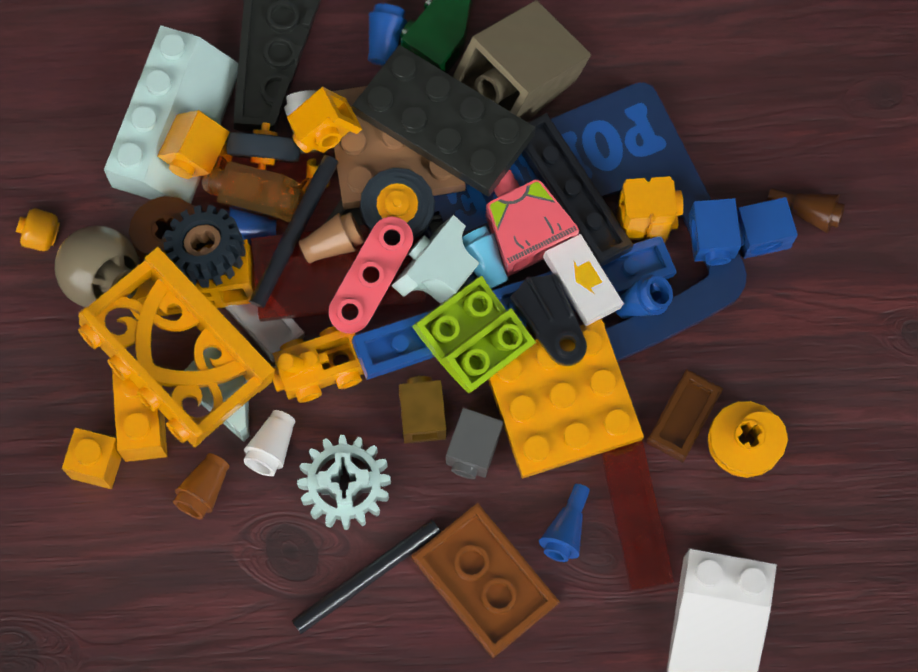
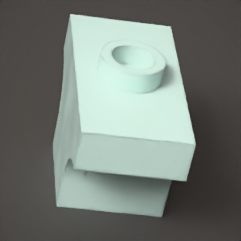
(438, 263)

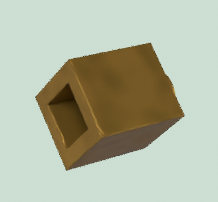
(422, 410)

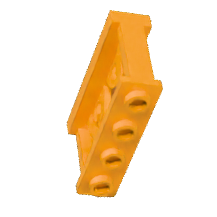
(169, 290)

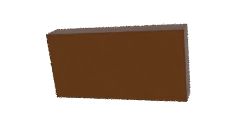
(684, 415)

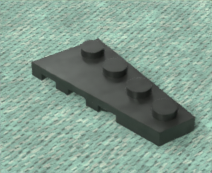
(268, 58)

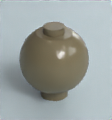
(93, 262)

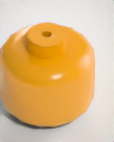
(38, 229)

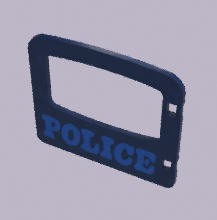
(617, 141)

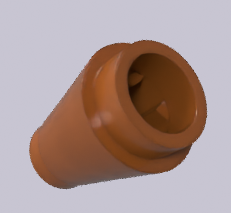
(201, 487)

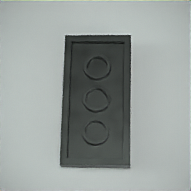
(444, 120)

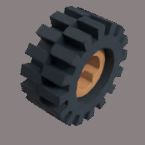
(211, 262)

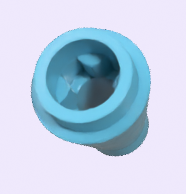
(485, 250)

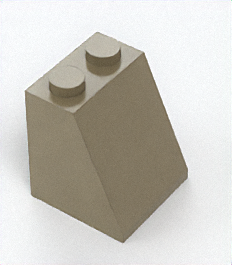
(523, 61)

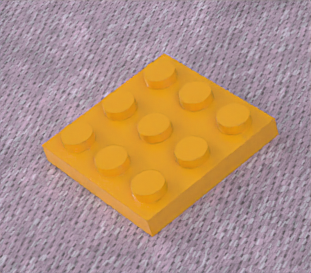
(564, 411)

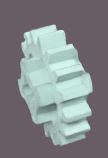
(327, 482)

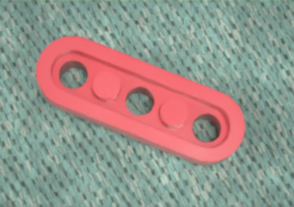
(367, 295)

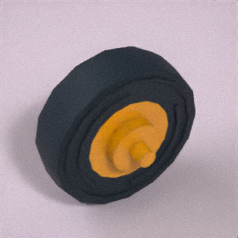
(263, 147)
(400, 195)

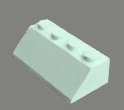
(177, 78)

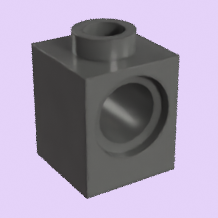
(473, 444)

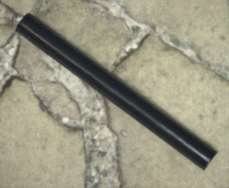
(293, 231)
(366, 576)

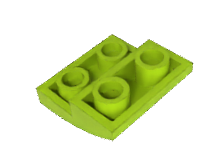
(473, 334)

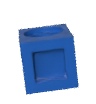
(766, 227)
(714, 231)

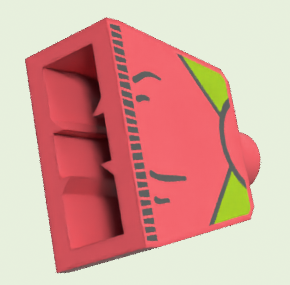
(526, 222)

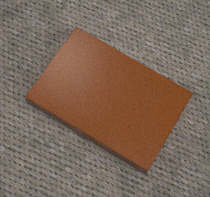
(485, 580)

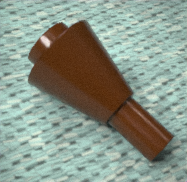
(816, 209)

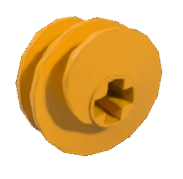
(748, 419)

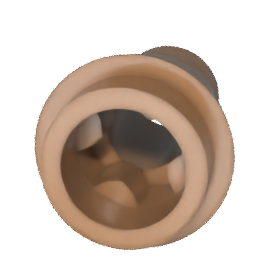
(333, 238)

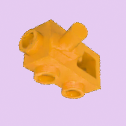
(309, 366)

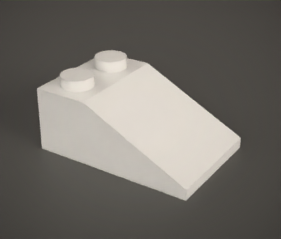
(720, 613)

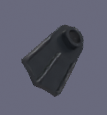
(550, 317)

